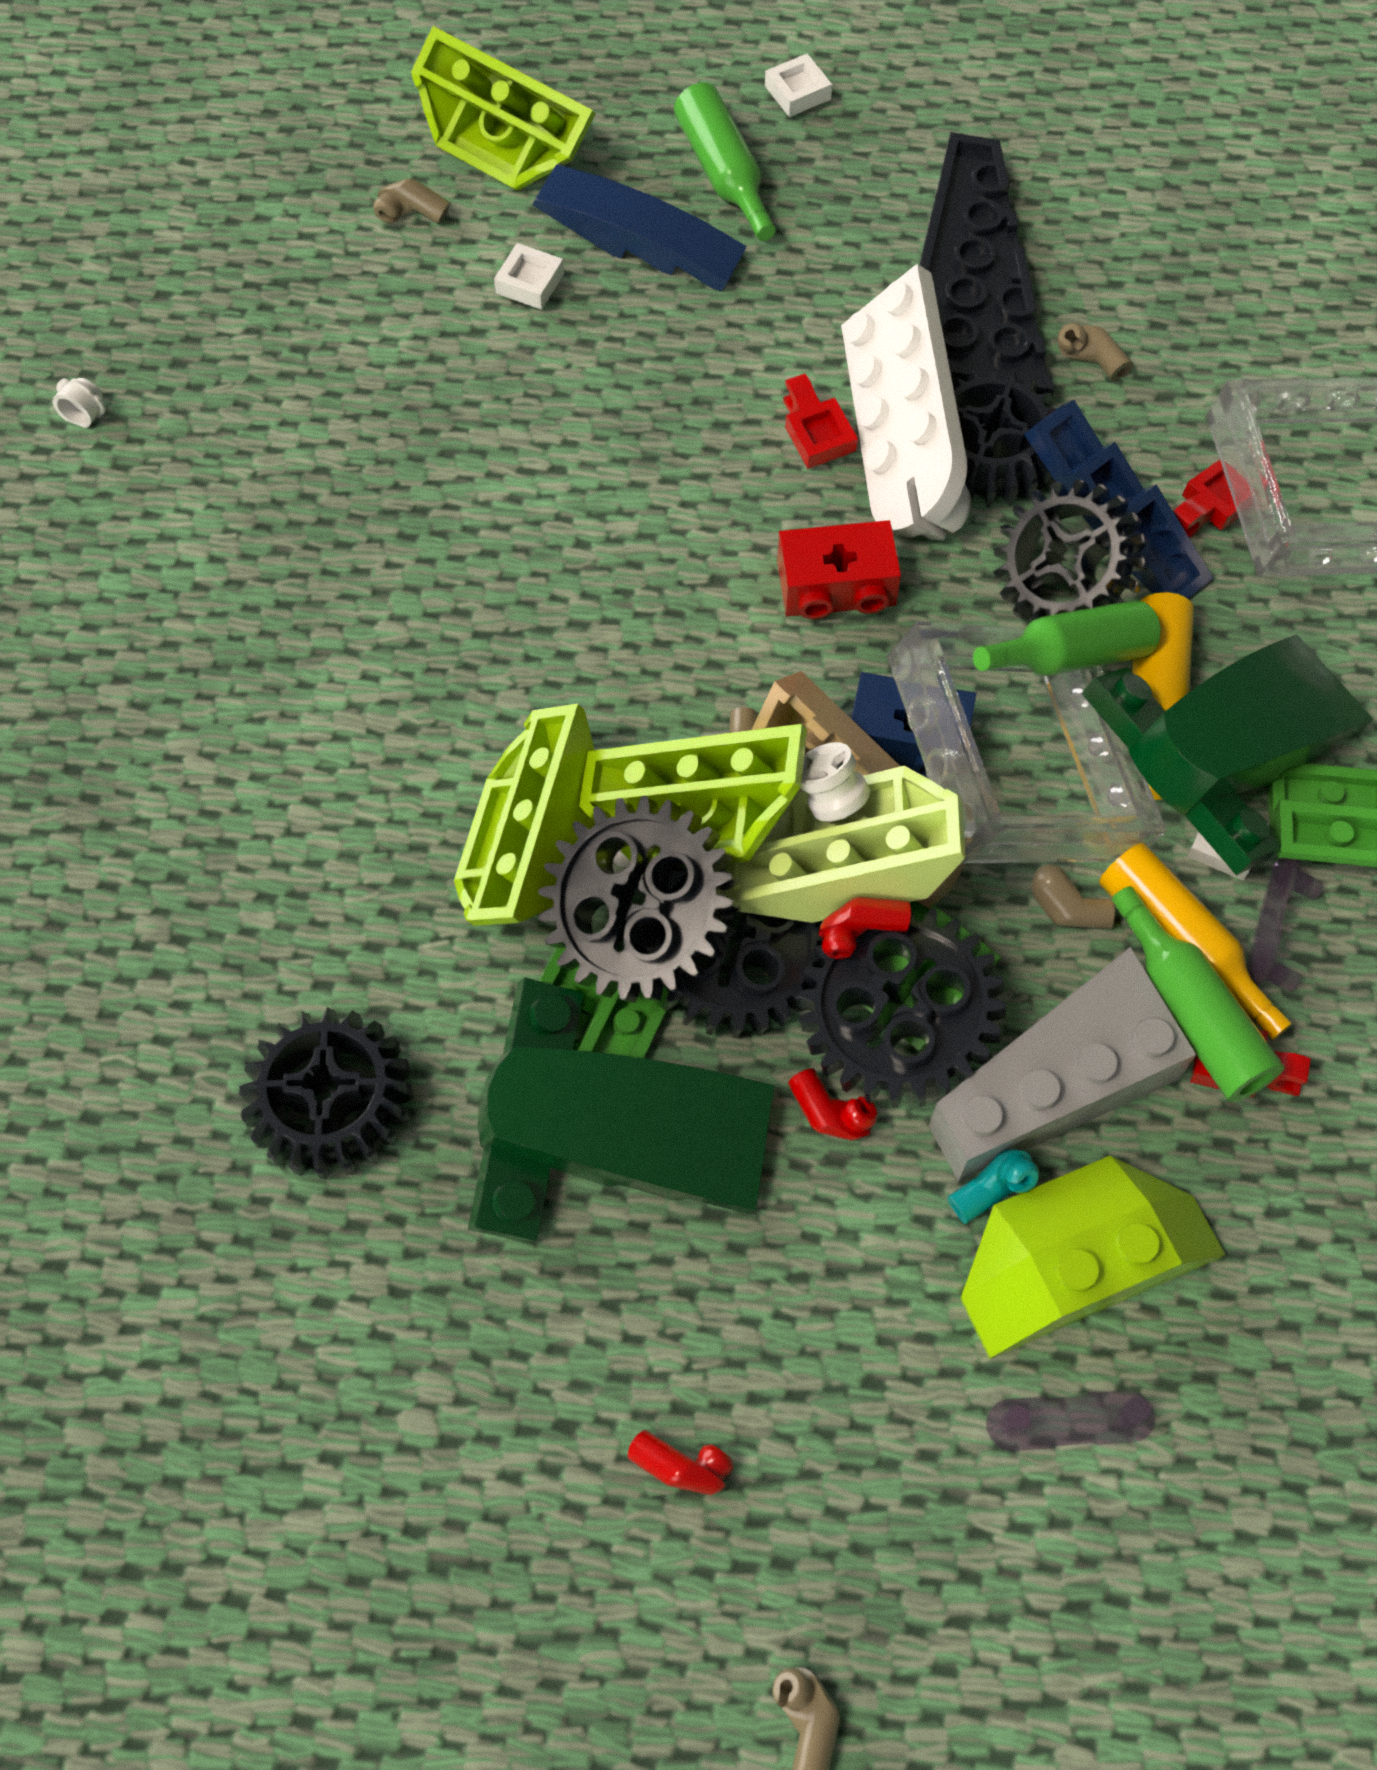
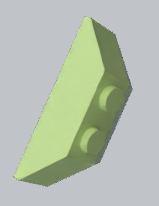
(889, 849)

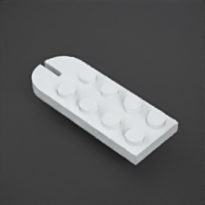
(907, 410)

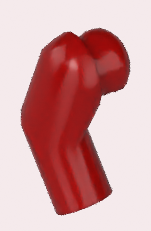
(858, 916)
(828, 1115)
(678, 1470)

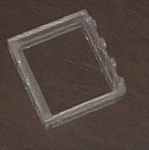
(1272, 540)
(1113, 784)

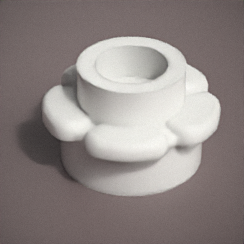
(78, 401)

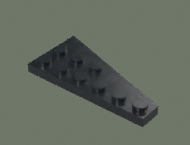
(981, 269)

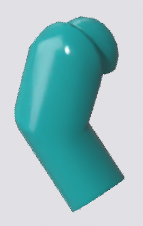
(1005, 1174)

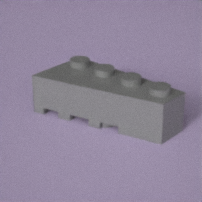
(1068, 1068)

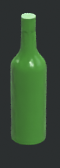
(723, 153)
(1078, 640)
(1202, 1005)

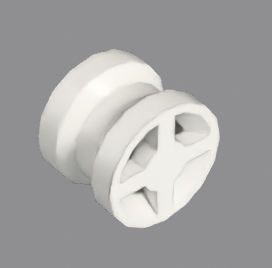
(832, 782)

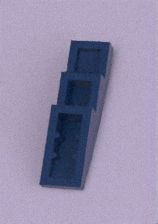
(634, 221)
(1075, 453)

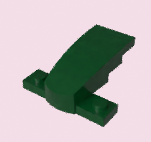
(1231, 738)
(607, 1121)

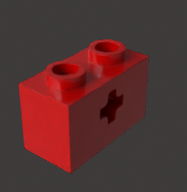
(838, 569)

